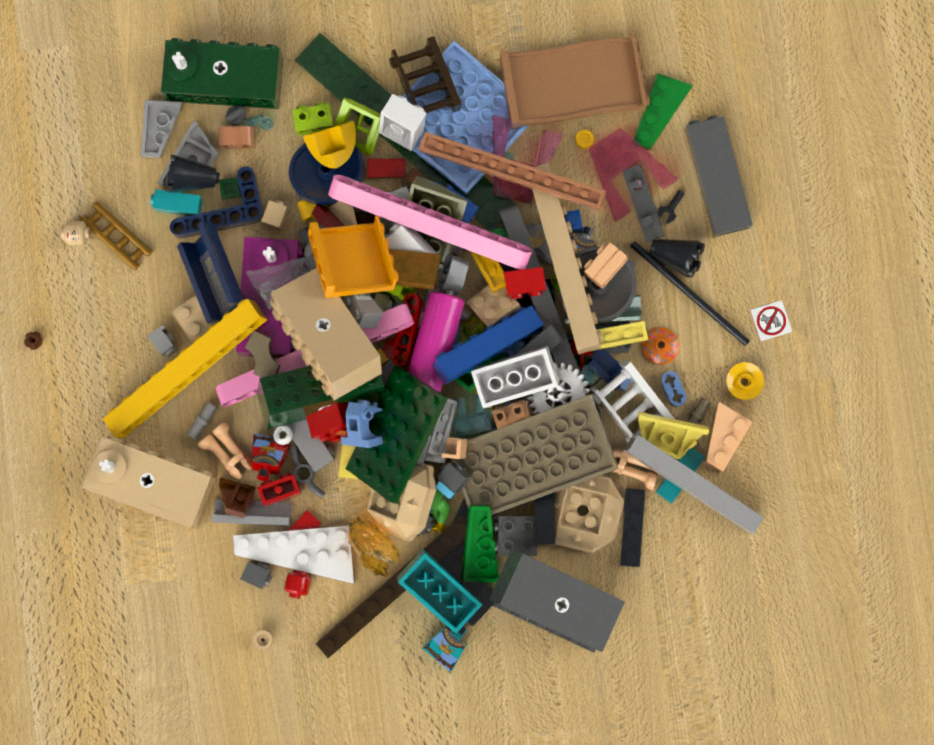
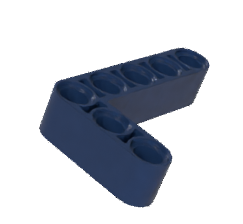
(225, 214)

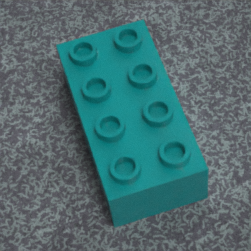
(439, 591)

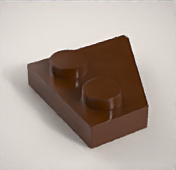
(236, 497)

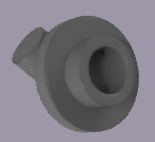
(235, 115)

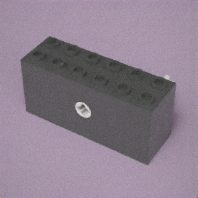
(556, 602)

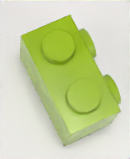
(312, 119)

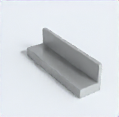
(256, 514)

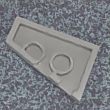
(157, 126)

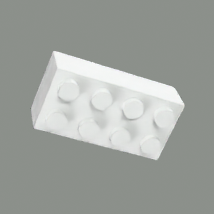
(515, 376)

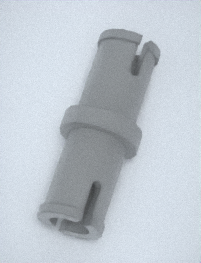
(202, 420)

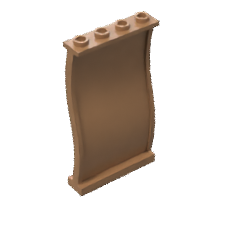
(573, 81)

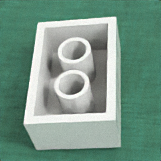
(402, 121)

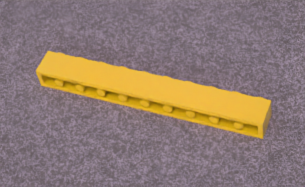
(185, 368)

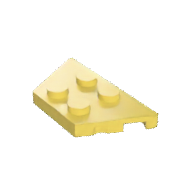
(670, 435)

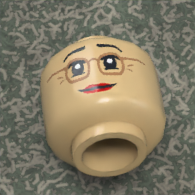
(75, 233)

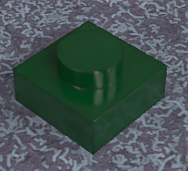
(229, 188)

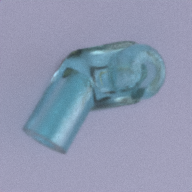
(260, 121)

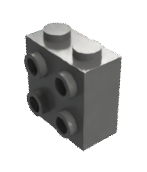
(515, 534)

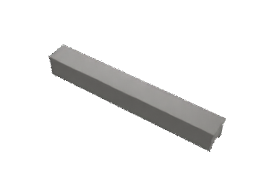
(693, 484)

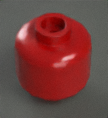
(297, 584)

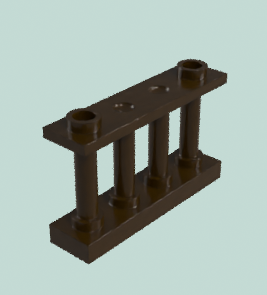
(438, 66)

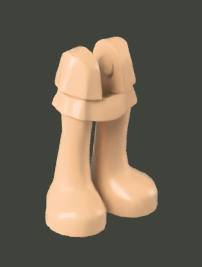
(211, 444)
(647, 477)

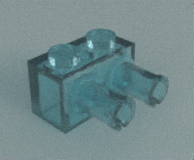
(474, 424)

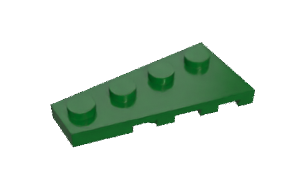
(663, 103)
(479, 548)

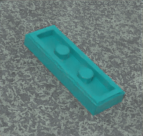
(692, 460)

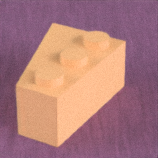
(725, 436)

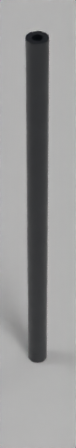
(688, 292)

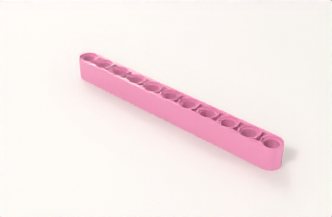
(430, 222)
(247, 384)

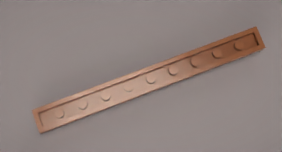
(512, 171)

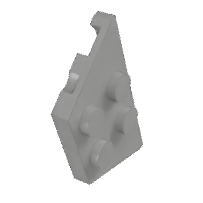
(193, 147)

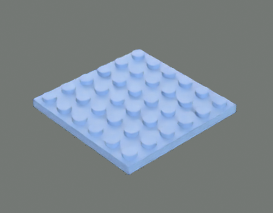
(481, 97)

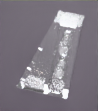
(274, 277)

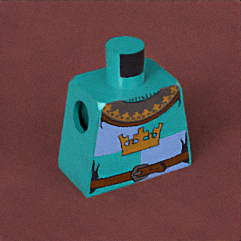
(446, 647)

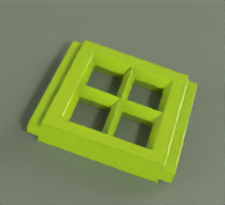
(373, 133)

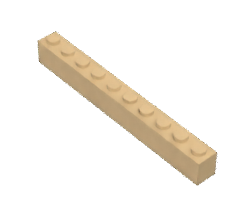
(567, 269)

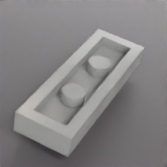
(441, 429)

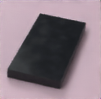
(454, 566)

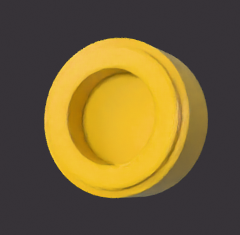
(584, 139)

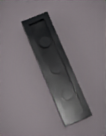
(632, 527)

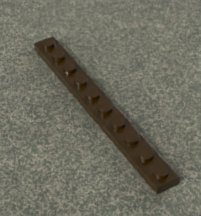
(387, 592)

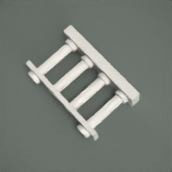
(640, 386)

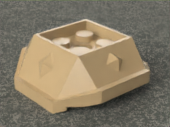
(411, 512)
(601, 522)

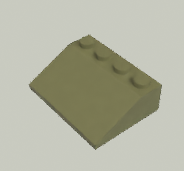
(440, 199)

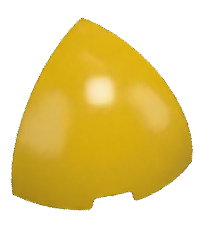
(332, 145)

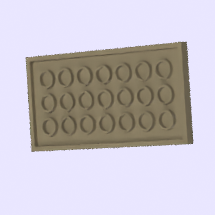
(537, 456)

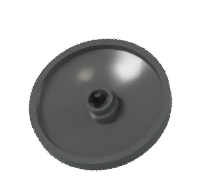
(615, 296)

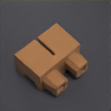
(512, 413)

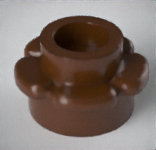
(38, 340)

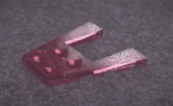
(548, 146)
(617, 154)

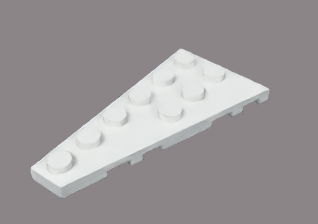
(307, 550)

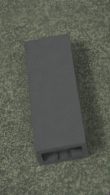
(718, 176)

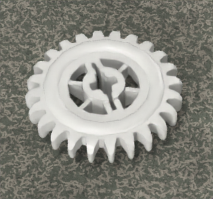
(566, 376)

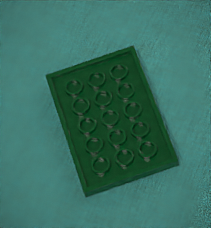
(405, 424)

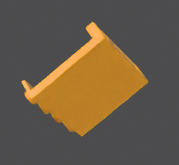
(352, 259)

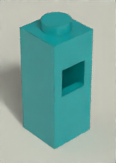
(176, 203)

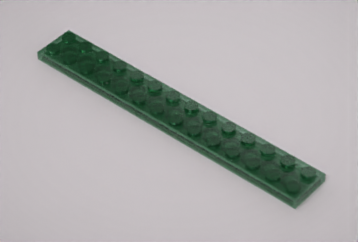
(349, 81)

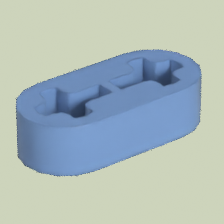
(677, 387)

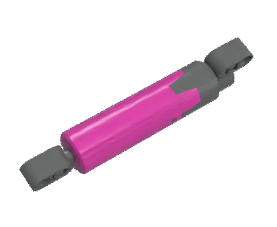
(439, 326)

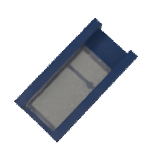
(210, 273)

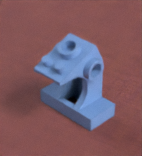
(357, 424)

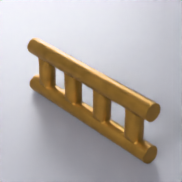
(116, 224)

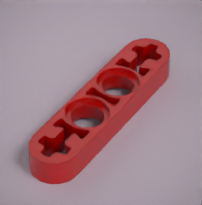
(410, 331)

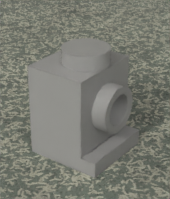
(163, 341)

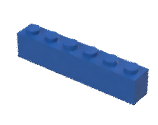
(488, 344)

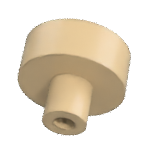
(258, 639)

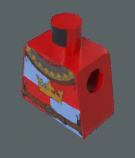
(268, 456)

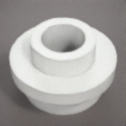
(280, 430)

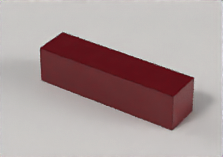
(326, 217)

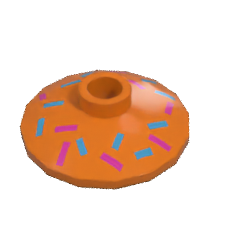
(654, 353)

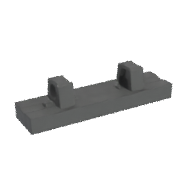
(643, 203)

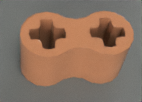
(235, 137)

